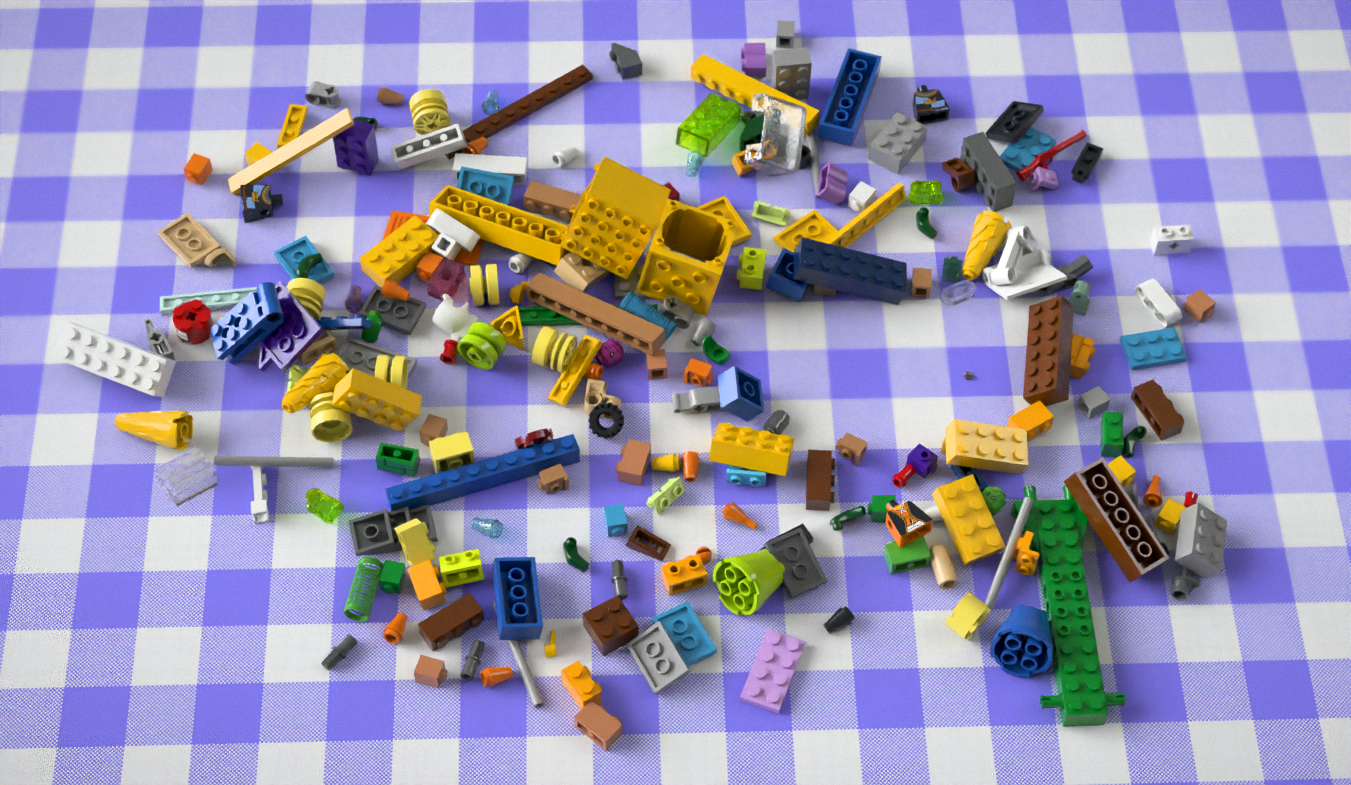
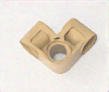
(596, 395)

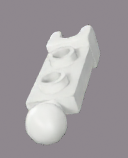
(259, 506)

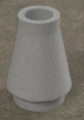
(704, 328)

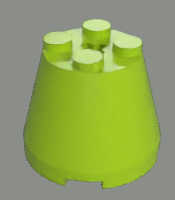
(747, 580)

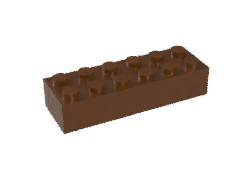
(1048, 352)
(1116, 519)

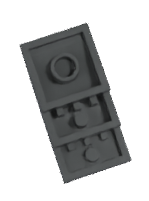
(377, 533)

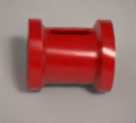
(449, 353)

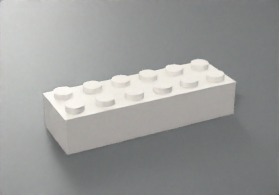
(115, 359)

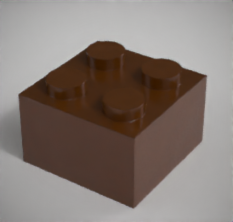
(610, 625)

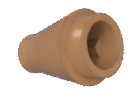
(389, 96)

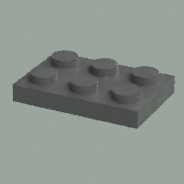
(395, 313)
(799, 560)

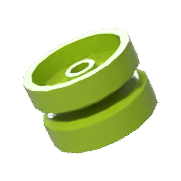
(482, 345)

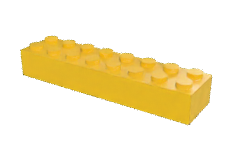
(503, 224)

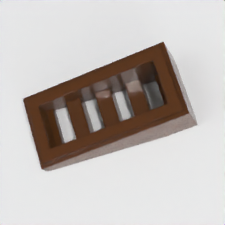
(645, 549)

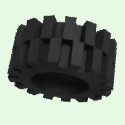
(596, 426)

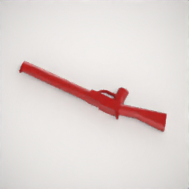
(1040, 159)

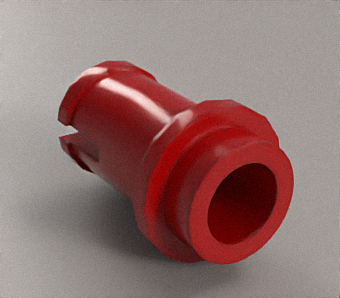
(900, 479)
(1189, 501)

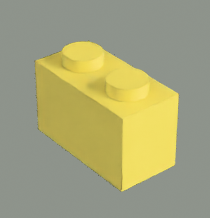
(415, 542)

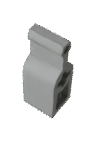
(158, 341)
(698, 400)

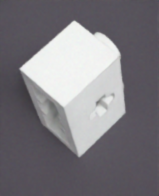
(1171, 239)

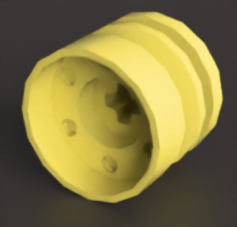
(429, 111)
(309, 294)
(553, 349)
(328, 421)

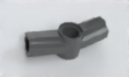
(1073, 271)

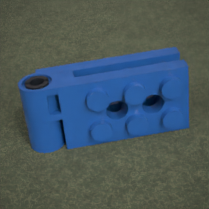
(247, 323)

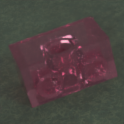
(446, 279)

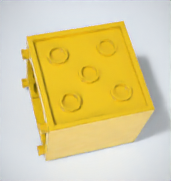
(615, 217)
(695, 235)

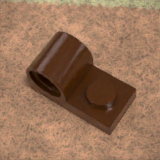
(961, 174)

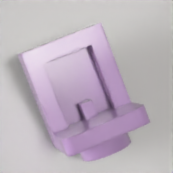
(1044, 178)

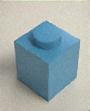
(615, 520)

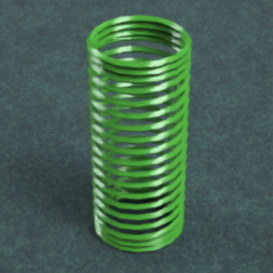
(354, 605)

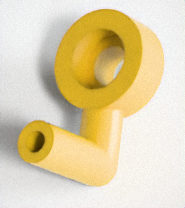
(517, 292)

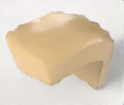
(218, 256)

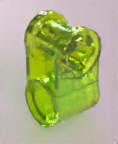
(925, 191)
(323, 505)

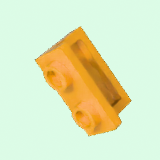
(1026, 558)

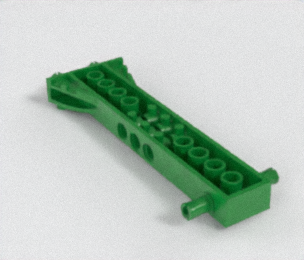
(1058, 539)

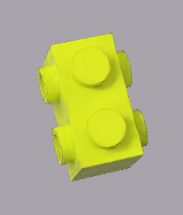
(752, 268)
(461, 568)

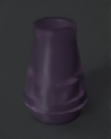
(354, 300)

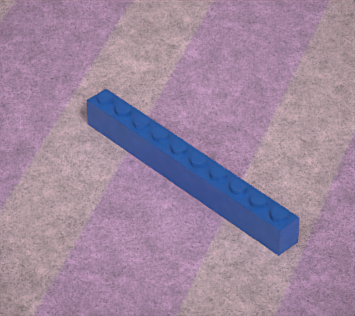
(483, 474)

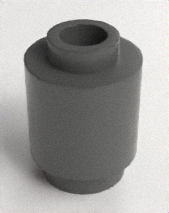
(777, 422)

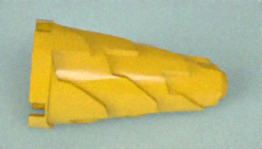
(986, 238)
(318, 380)
(162, 427)

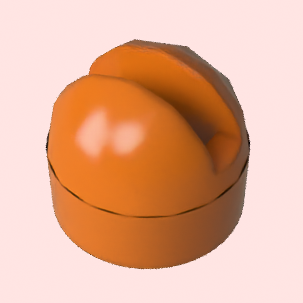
(706, 554)

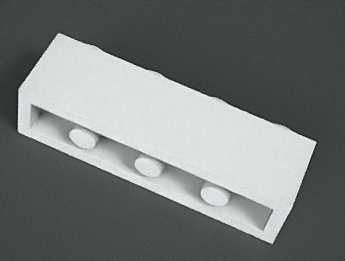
(428, 146)
(499, 164)

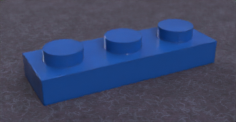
(344, 323)

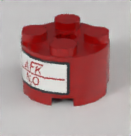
(192, 322)

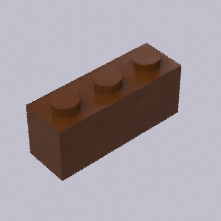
(1157, 409)
(819, 480)
(451, 622)

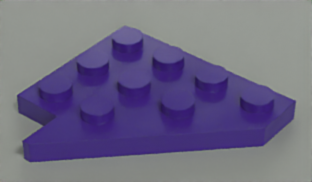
(292, 336)

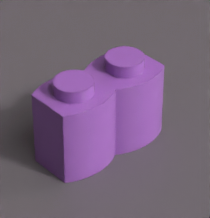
(754, 59)
(832, 183)

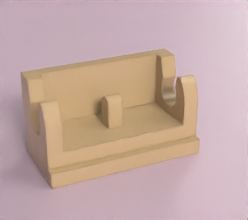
(320, 346)

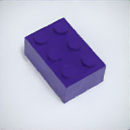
(357, 148)

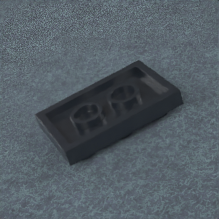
(1014, 121)

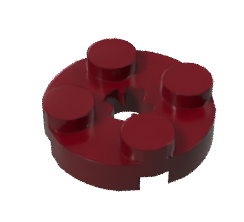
(534, 438)

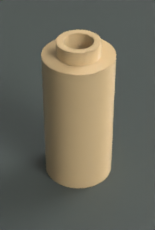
(943, 567)

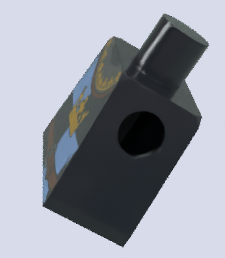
(929, 106)
(258, 202)

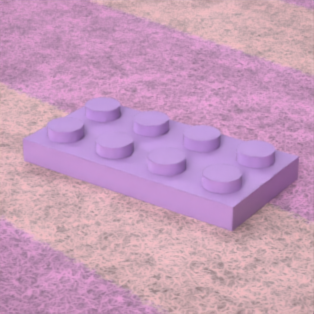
(772, 671)

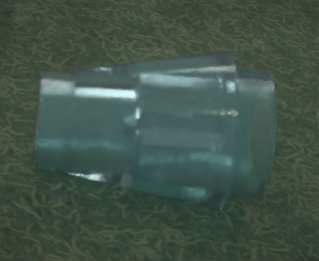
(491, 103)
(694, 162)
(489, 527)

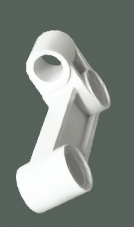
(1019, 243)

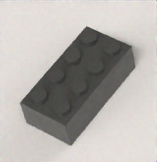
(990, 172)

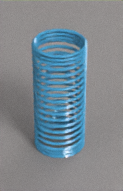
(641, 308)

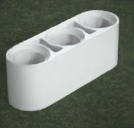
(454, 229)
(1158, 302)

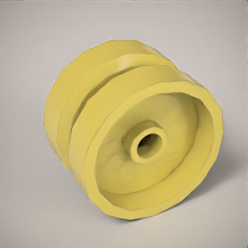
(484, 285)
(392, 372)

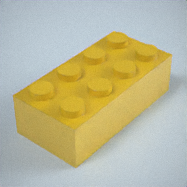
(399, 252)
(377, 400)
(986, 446)
(751, 449)
(968, 520)

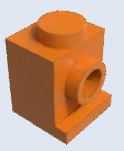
(698, 373)

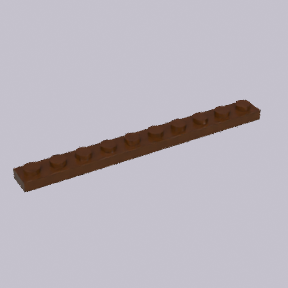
(526, 105)

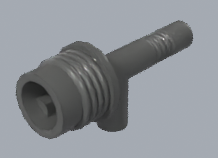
(1182, 585)

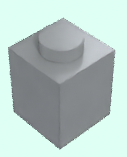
(785, 34)
(1094, 402)

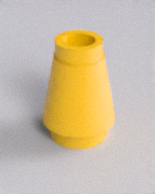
(667, 463)

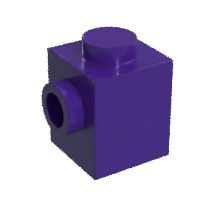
(923, 460)

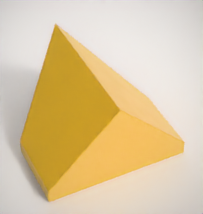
(510, 327)

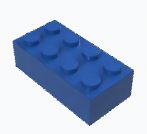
(517, 598)

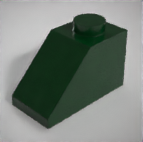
(752, 132)

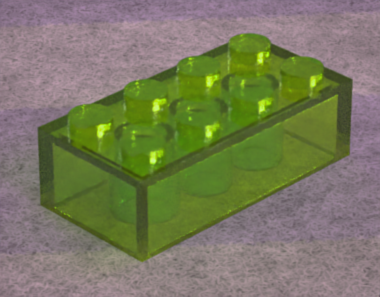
(708, 125)

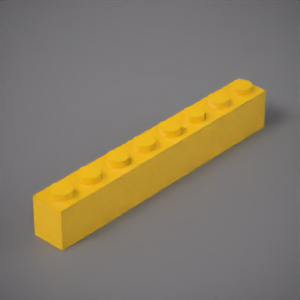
(742, 87)

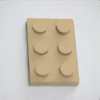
(188, 240)

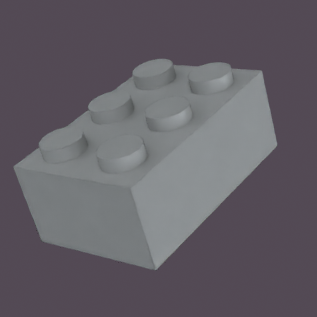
(792, 72)
(897, 142)
(1201, 540)

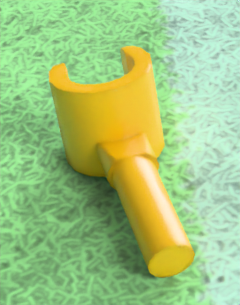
(550, 650)

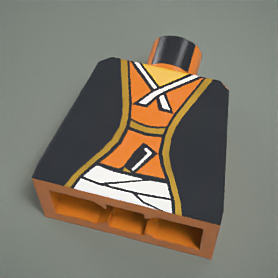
(906, 522)

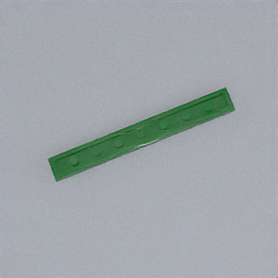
(545, 317)

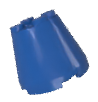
(1023, 642)

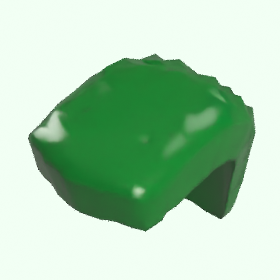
(371, 335)
(714, 351)

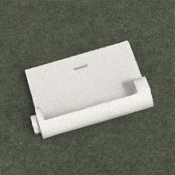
(1031, 274)

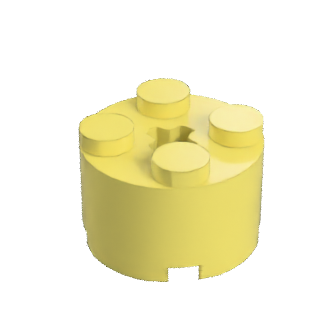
(968, 616)

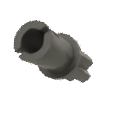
(619, 579)
(339, 652)
(472, 660)

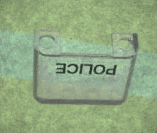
(781, 136)

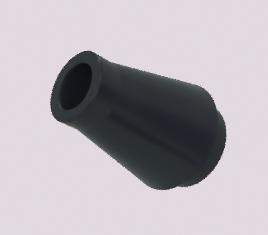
(839, 620)

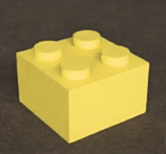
(451, 452)

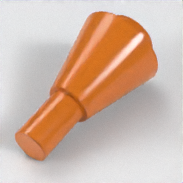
(1153, 495)
(735, 514)

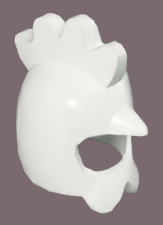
(452, 319)

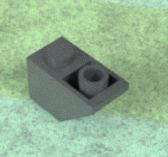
(626, 61)

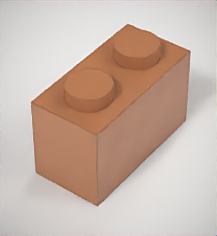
(634, 462)
(598, 725)

